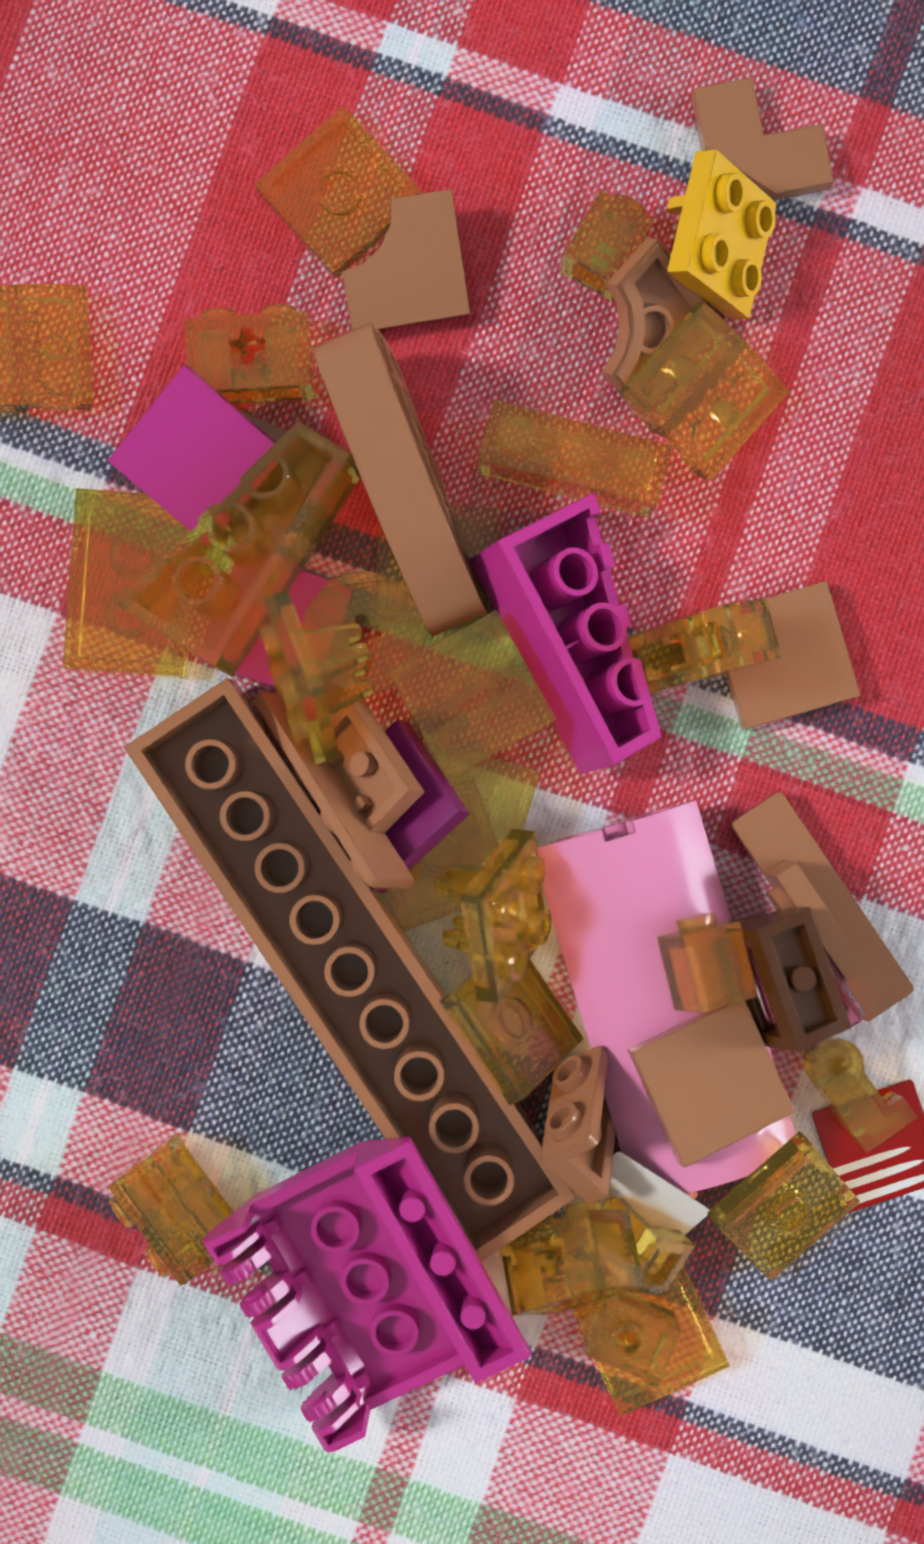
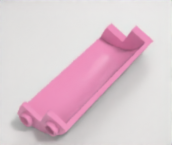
(608, 905)

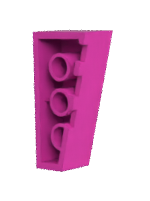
(572, 633)

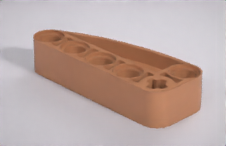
(400, 476)

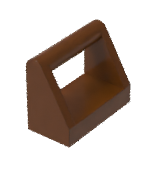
(795, 980)

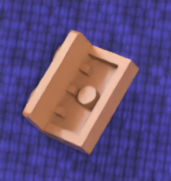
(579, 1126)

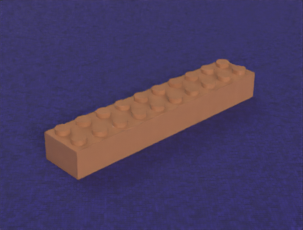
(346, 962)

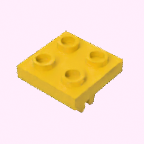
(721, 234)

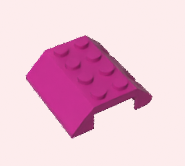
(364, 1283)

